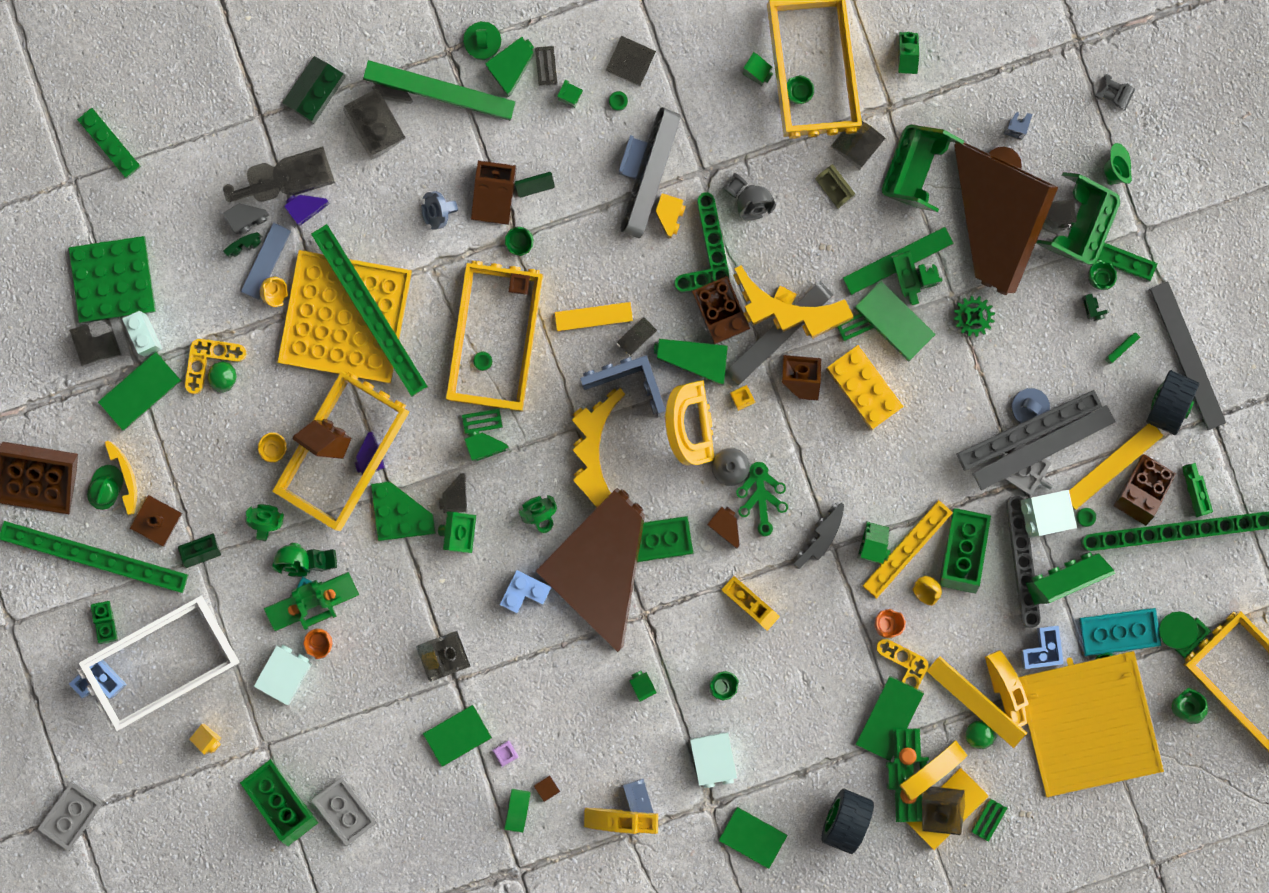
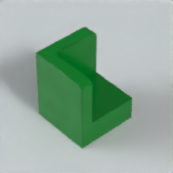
(569, 94)

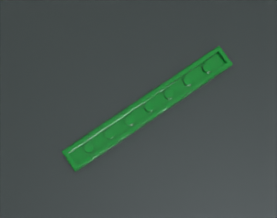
(439, 90)

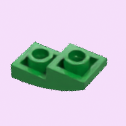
(104, 622)
(517, 810)

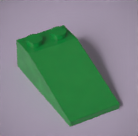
(965, 551)
(279, 803)

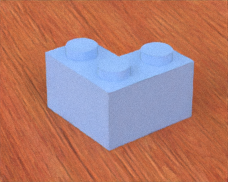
(523, 586)
(1048, 652)
(106, 677)

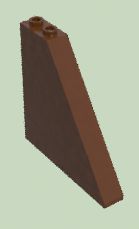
(1002, 215)
(598, 566)

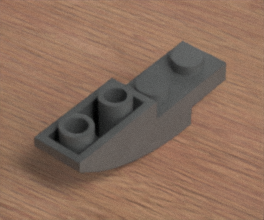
(827, 531)

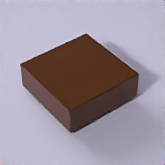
(519, 284)
(547, 788)

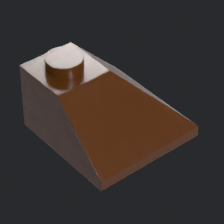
(802, 376)

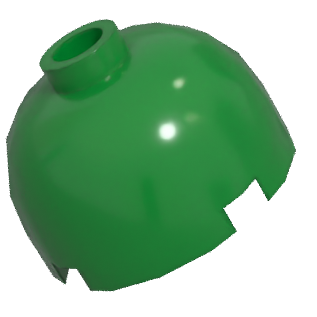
(291, 559)

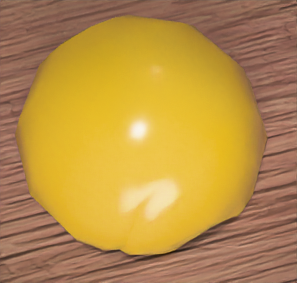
(273, 291)
(272, 447)
(927, 590)

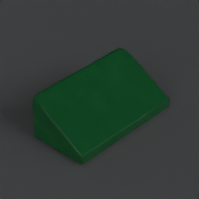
(534, 184)
(199, 550)

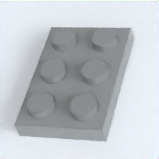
(344, 811)
(70, 816)

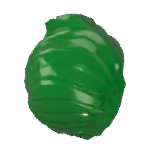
(1190, 708)

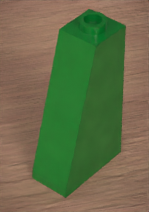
(697, 358)

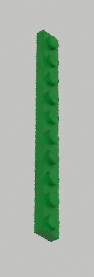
(369, 310)
(93, 557)

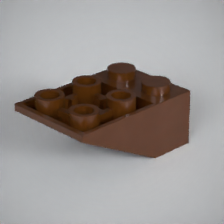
(493, 192)
(721, 310)
(1145, 490)

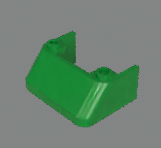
(913, 162)
(1093, 221)

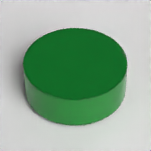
(618, 101)
(482, 361)
(1086, 517)

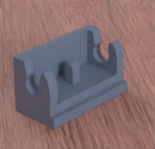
(1018, 128)
(638, 796)

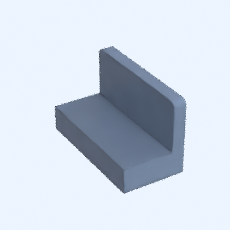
(632, 157)

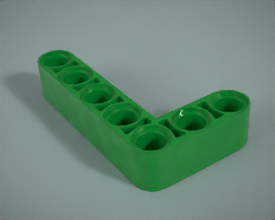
(710, 248)

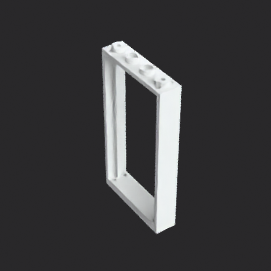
(104, 705)

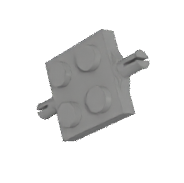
(1030, 477)

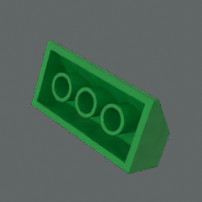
(1069, 579)

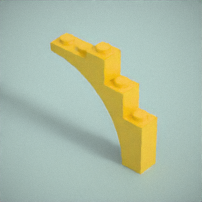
(763, 306)
(592, 425)

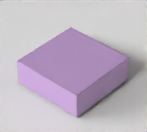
(505, 753)

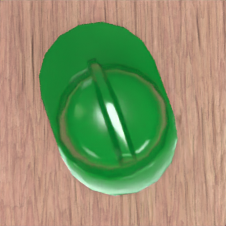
(1118, 166)
(105, 487)

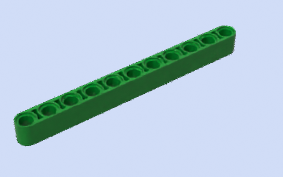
(1176, 531)

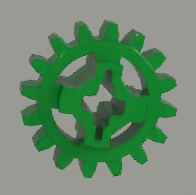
(966, 310)

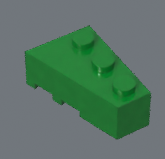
(874, 544)

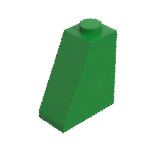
(511, 64)

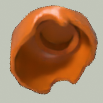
(889, 623)
(318, 643)

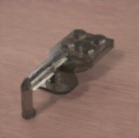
(305, 173)

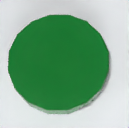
(1178, 630)

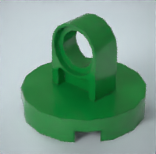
(482, 40)
(539, 510)
(264, 519)

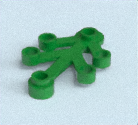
(761, 495)

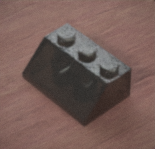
(374, 123)

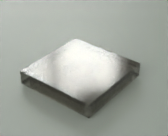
(630, 61)

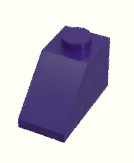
(304, 207)
(366, 453)

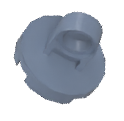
(436, 209)
(1029, 404)

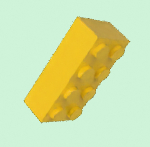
(864, 387)

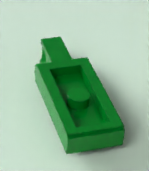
(907, 276)
(1197, 490)

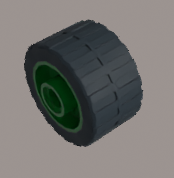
(1172, 402)
(847, 821)

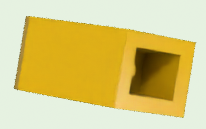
(668, 211)
(205, 739)

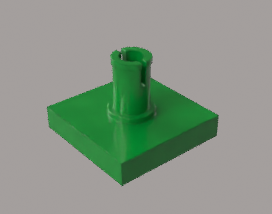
(458, 532)

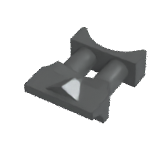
(1123, 96)

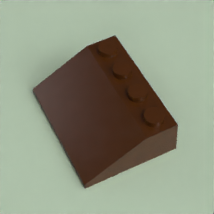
(37, 477)

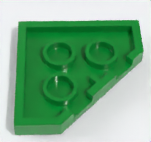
(399, 514)

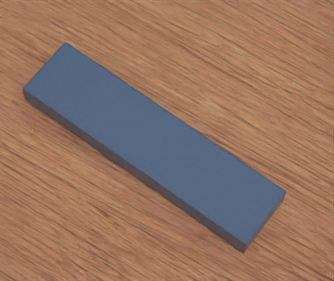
(266, 260)

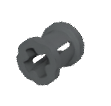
(735, 185)

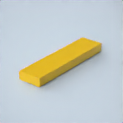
(593, 316)

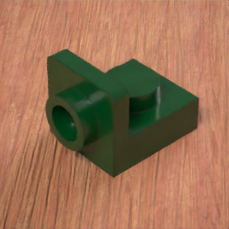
(1091, 306)
(322, 560)

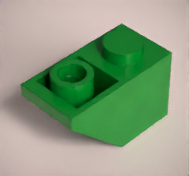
(908, 53)

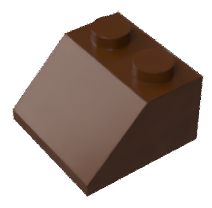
(323, 439)

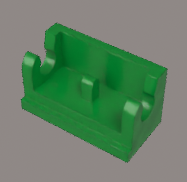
(928, 278)

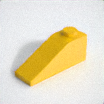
(750, 603)

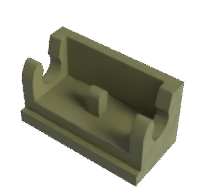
(835, 186)

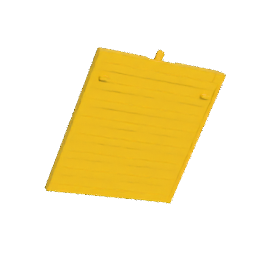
(1090, 724)

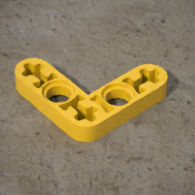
(202, 357)
(909, 663)

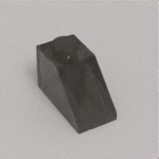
(393, 94)
(636, 337)
(455, 497)

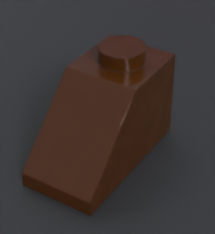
(726, 526)

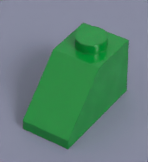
(758, 69)
(642, 685)

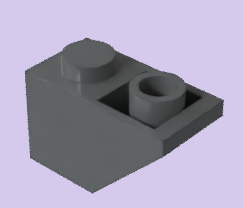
(243, 216)

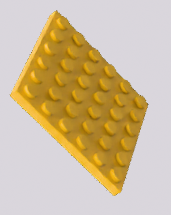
(326, 328)

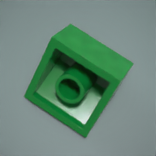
(483, 446)

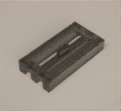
(548, 81)

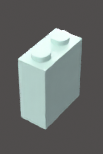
(142, 333)
(1048, 513)
(283, 674)
(713, 759)

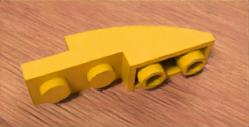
(1008, 685)
(620, 821)

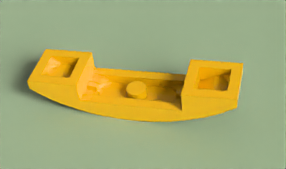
(129, 500)
(933, 771)

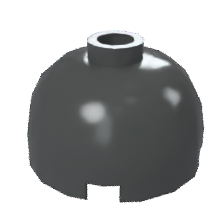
(754, 202)
(730, 466)

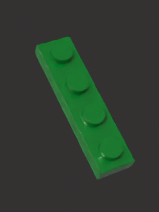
(109, 143)

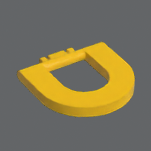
(683, 449)

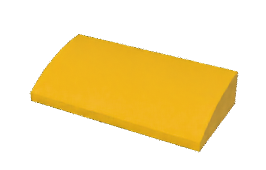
(973, 799)

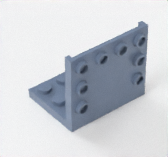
(627, 368)

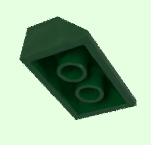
(314, 89)

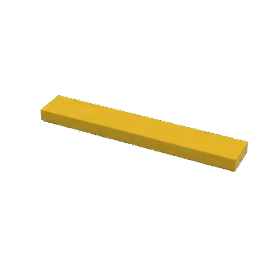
(1114, 465)
(907, 549)
(976, 702)

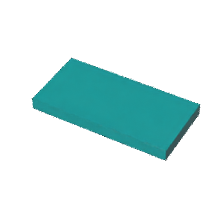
(1120, 631)

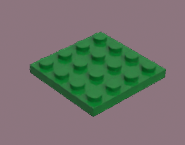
(112, 279)

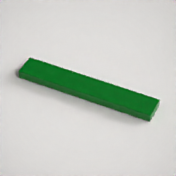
(884, 267)

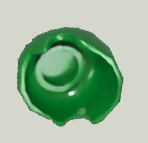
(800, 89)
(519, 241)
(1102, 275)
(222, 377)
(723, 685)
(980, 735)

